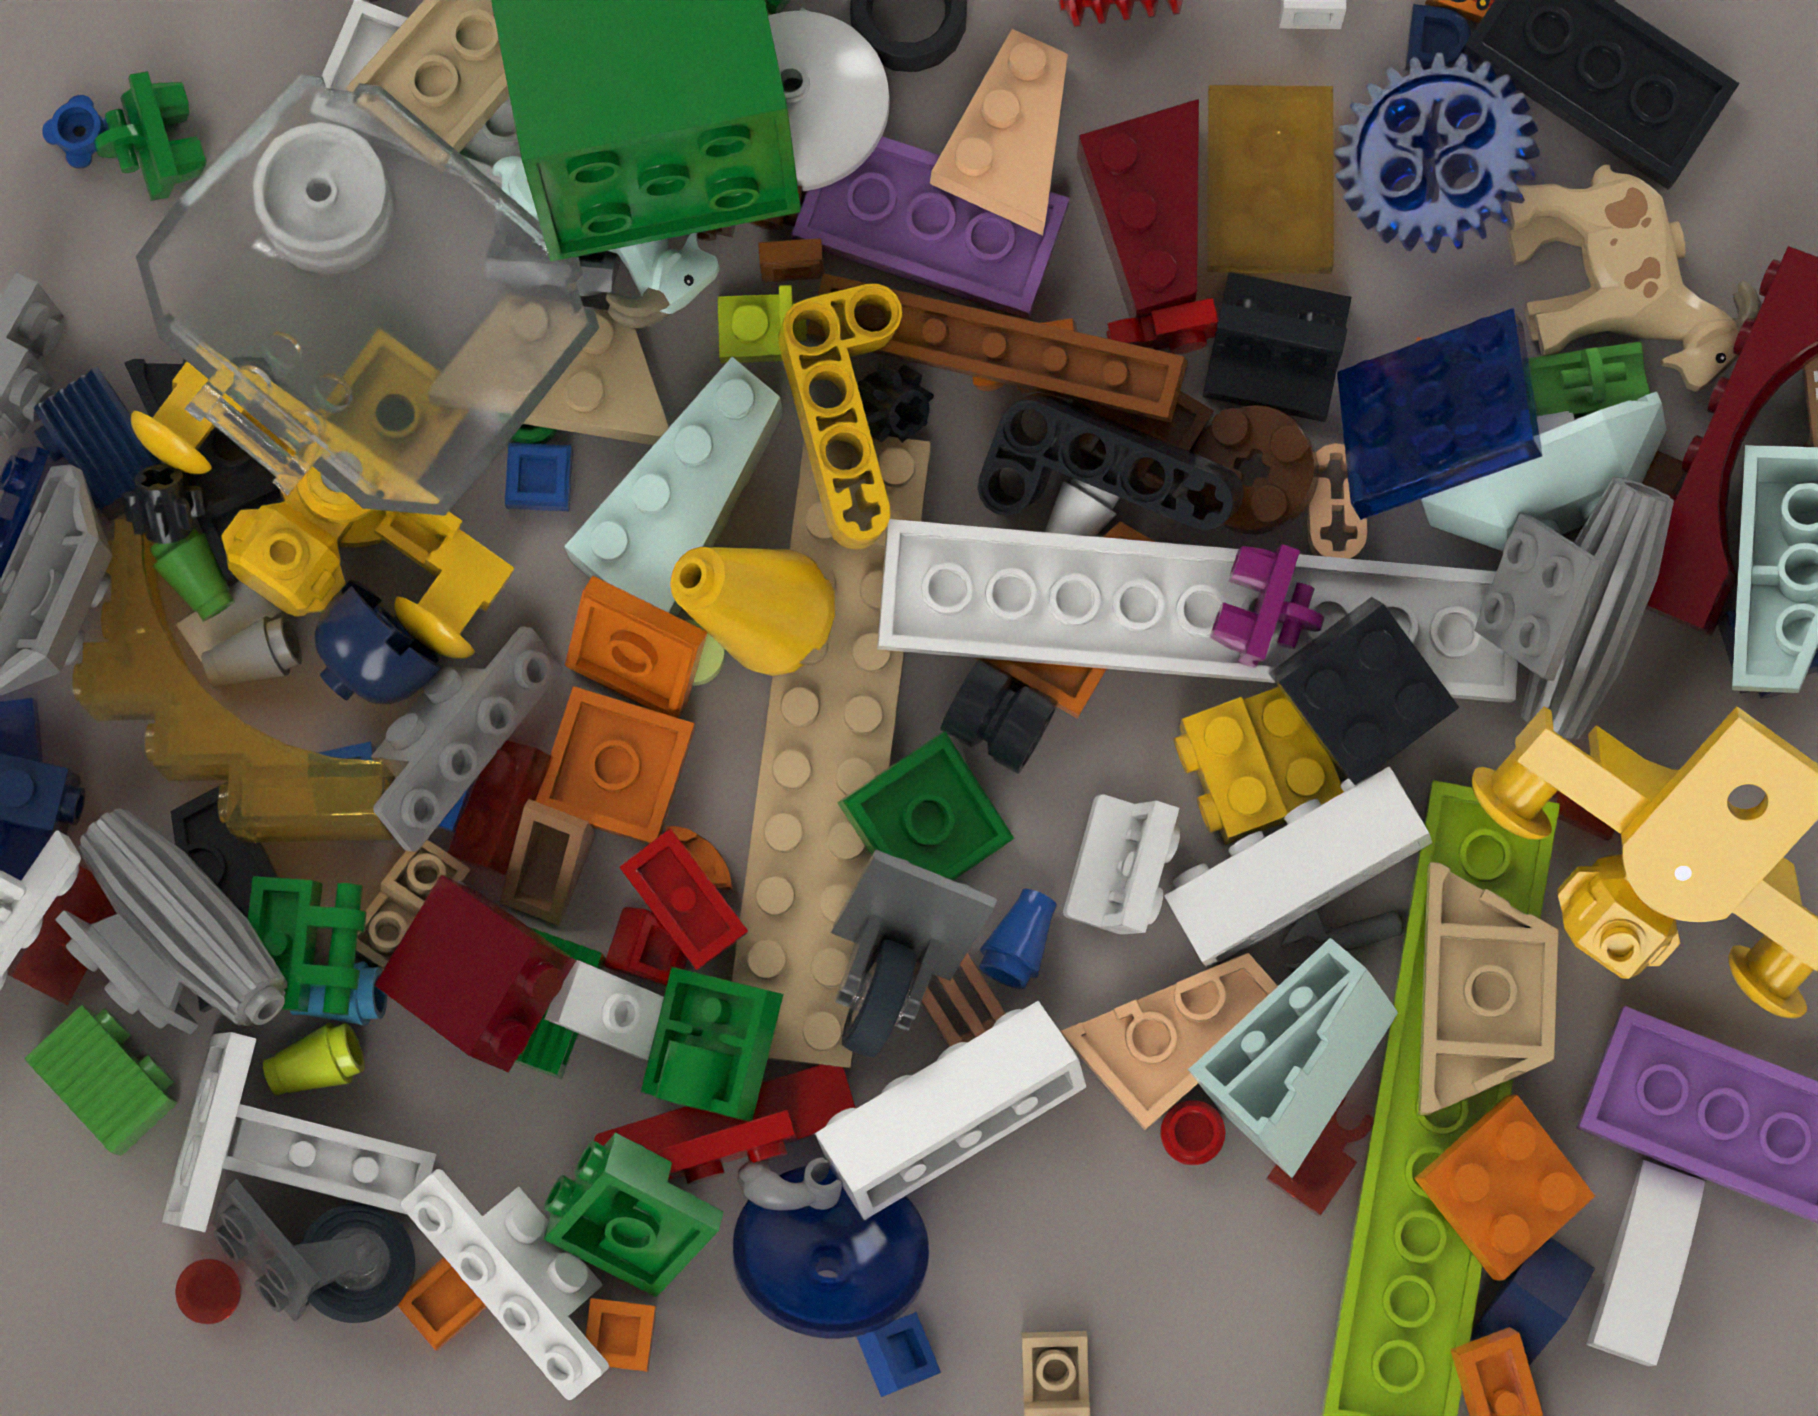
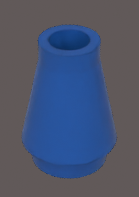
(1018, 942)

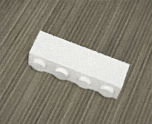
(1297, 867)
(951, 1109)

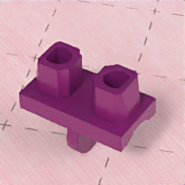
(1252, 631)

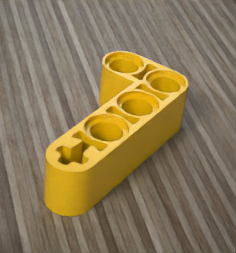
(848, 420)

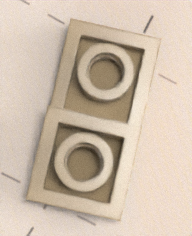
(401, 898)
(1055, 1373)

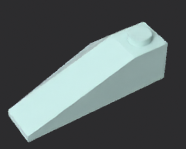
(1777, 570)

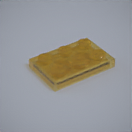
(1270, 179)

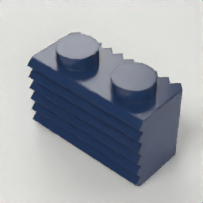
(96, 435)

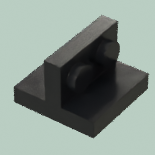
(1277, 346)

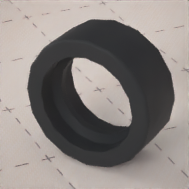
(909, 55)

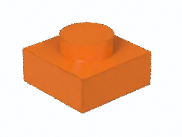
(622, 1332)

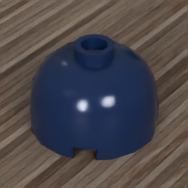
(370, 649)

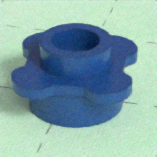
(61, 129)

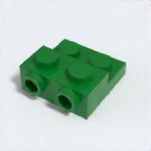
(628, 1215)

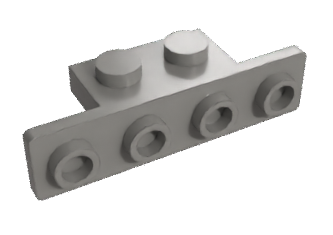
(456, 733)

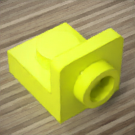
(752, 324)

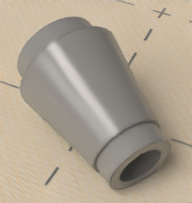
(253, 654)

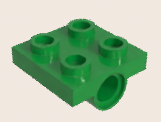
(711, 1044)

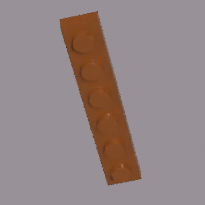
(1023, 353)

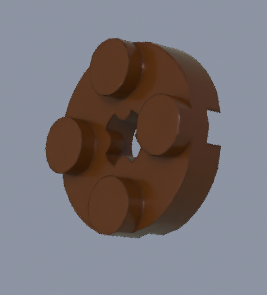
(1284, 449)

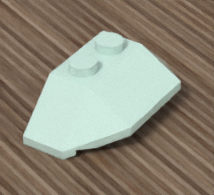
(1563, 482)

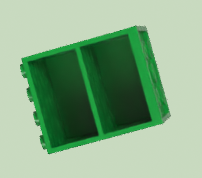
(646, 118)

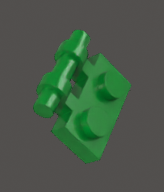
(287, 921)

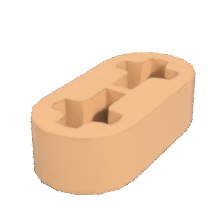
(1321, 508)

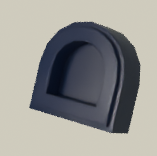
(1433, 32)

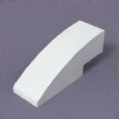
(1647, 1264)

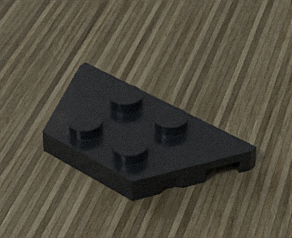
(235, 477)

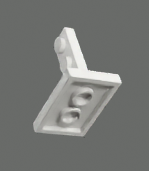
(278, 1147)

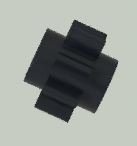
(894, 402)
(163, 504)

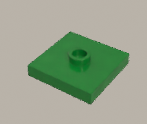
(928, 811)

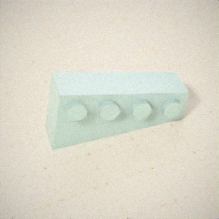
(680, 488)

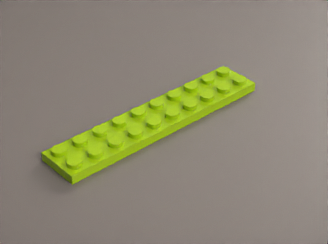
(1407, 1269)

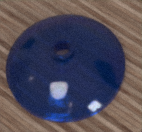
(876, 1262)

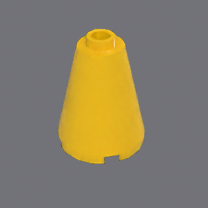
(757, 603)

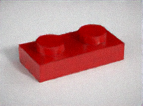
(683, 899)

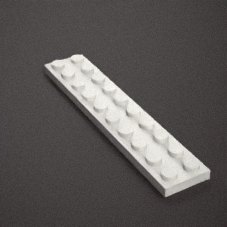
(1154, 604)

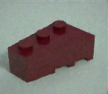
(1147, 203)

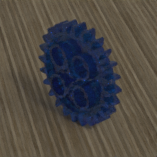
(1490, 148)

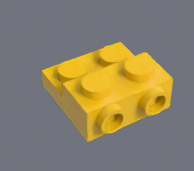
(1254, 763)

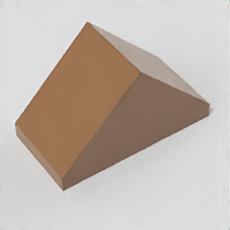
(546, 862)

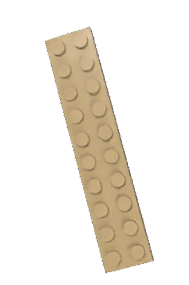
(823, 740)

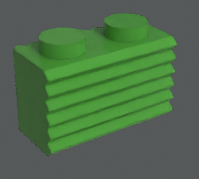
(103, 1079)

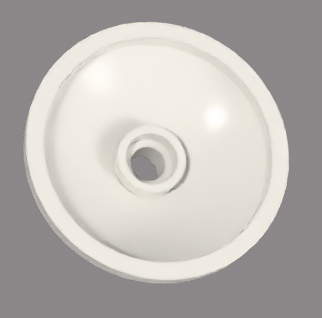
(842, 96)

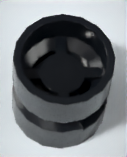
(1003, 718)

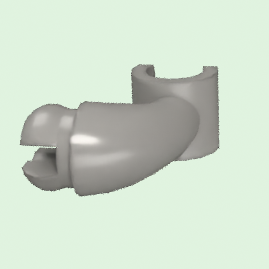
(775, 1193)

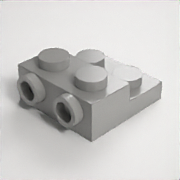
(27, 331)

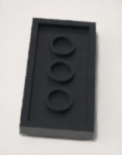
(1607, 77)

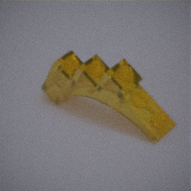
(271, 787)

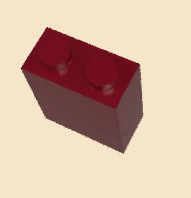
(475, 973)

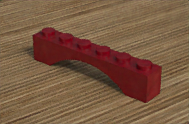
(1783, 338)

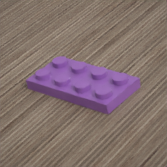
(907, 227)
(1708, 1111)

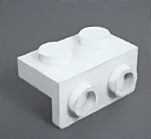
(1122, 864)

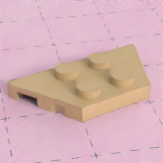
(605, 390)
(1483, 991)

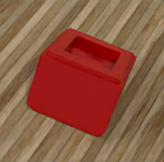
(643, 947)

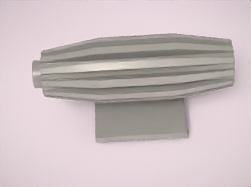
(1578, 604)
(169, 932)

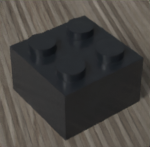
(1364, 690)

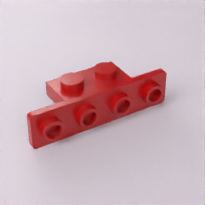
(704, 1140)

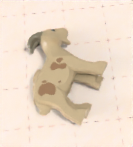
(1631, 271)

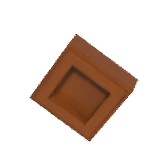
(791, 260)

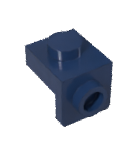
(39, 795)

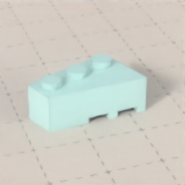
(1297, 1054)

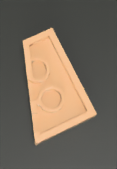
(1009, 134)
(1153, 1041)

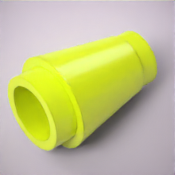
(316, 1061)

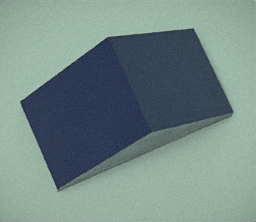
(1537, 1297)

